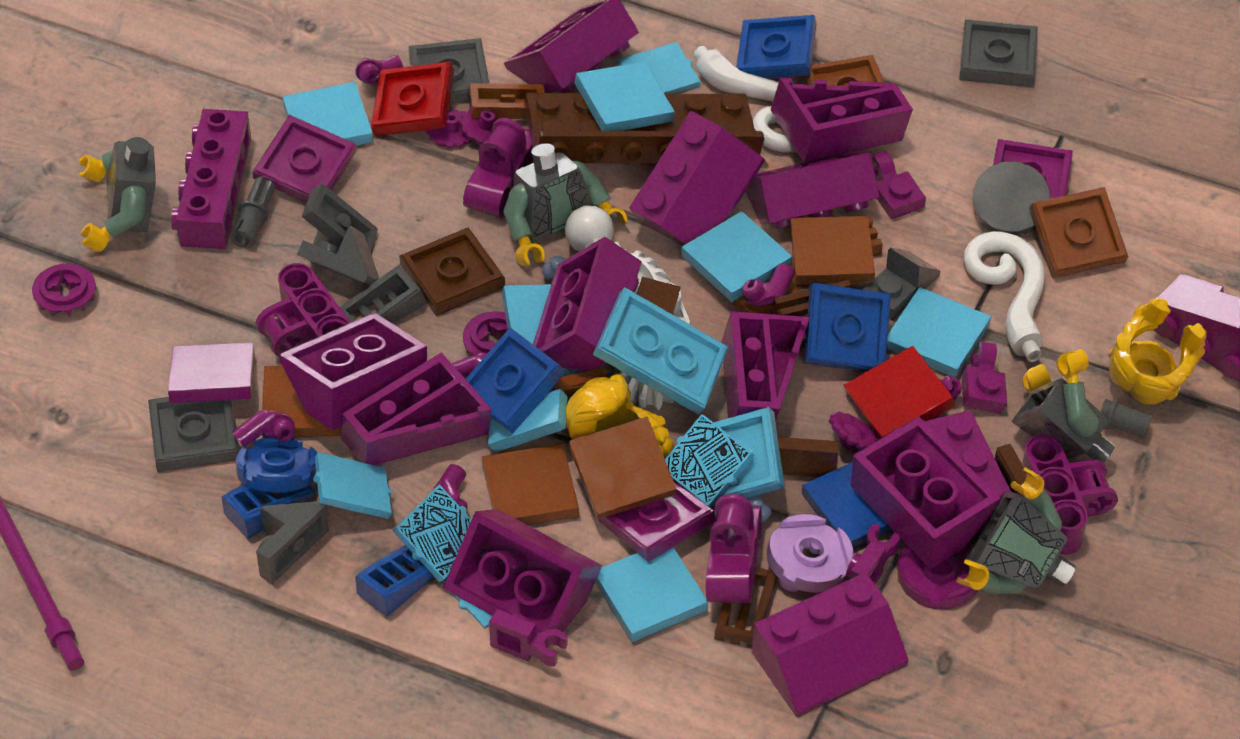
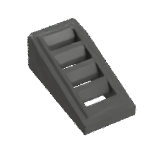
(387, 286)

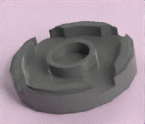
(1005, 195)

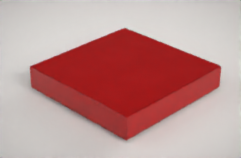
(412, 98)
(899, 393)

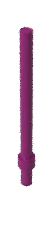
(58, 629)

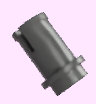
(1126, 418)

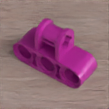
(499, 159)
(302, 313)
(1070, 486)
(733, 550)

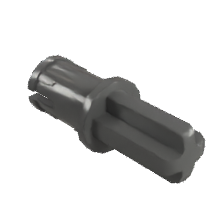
(252, 213)

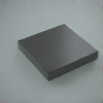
(998, 53)
(466, 58)
(192, 433)

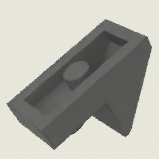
(334, 216)
(350, 259)
(902, 278)
(291, 533)

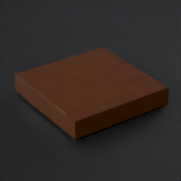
(452, 271)

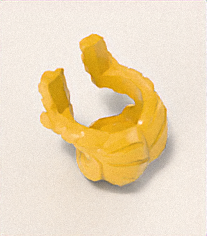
(1145, 366)
(606, 404)

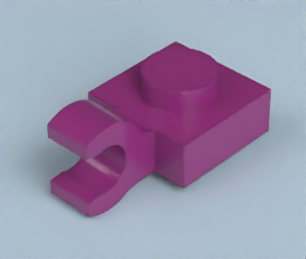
(896, 191)
(982, 385)
(874, 555)
(519, 638)

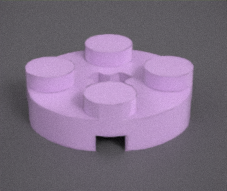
(805, 573)

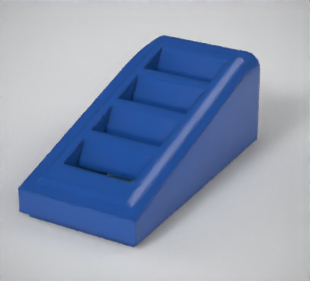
(249, 522)
(388, 599)

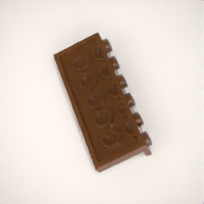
(572, 129)

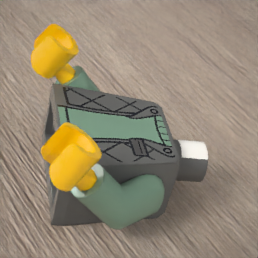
(129, 189)
(546, 197)
(1063, 410)
(1019, 543)

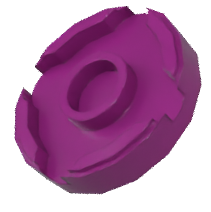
(938, 585)

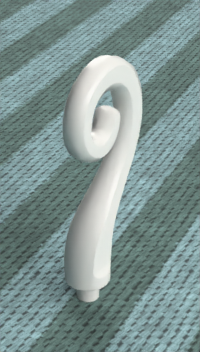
(729, 79)
(1019, 322)

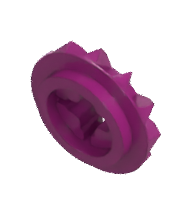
(49, 282)
(476, 331)

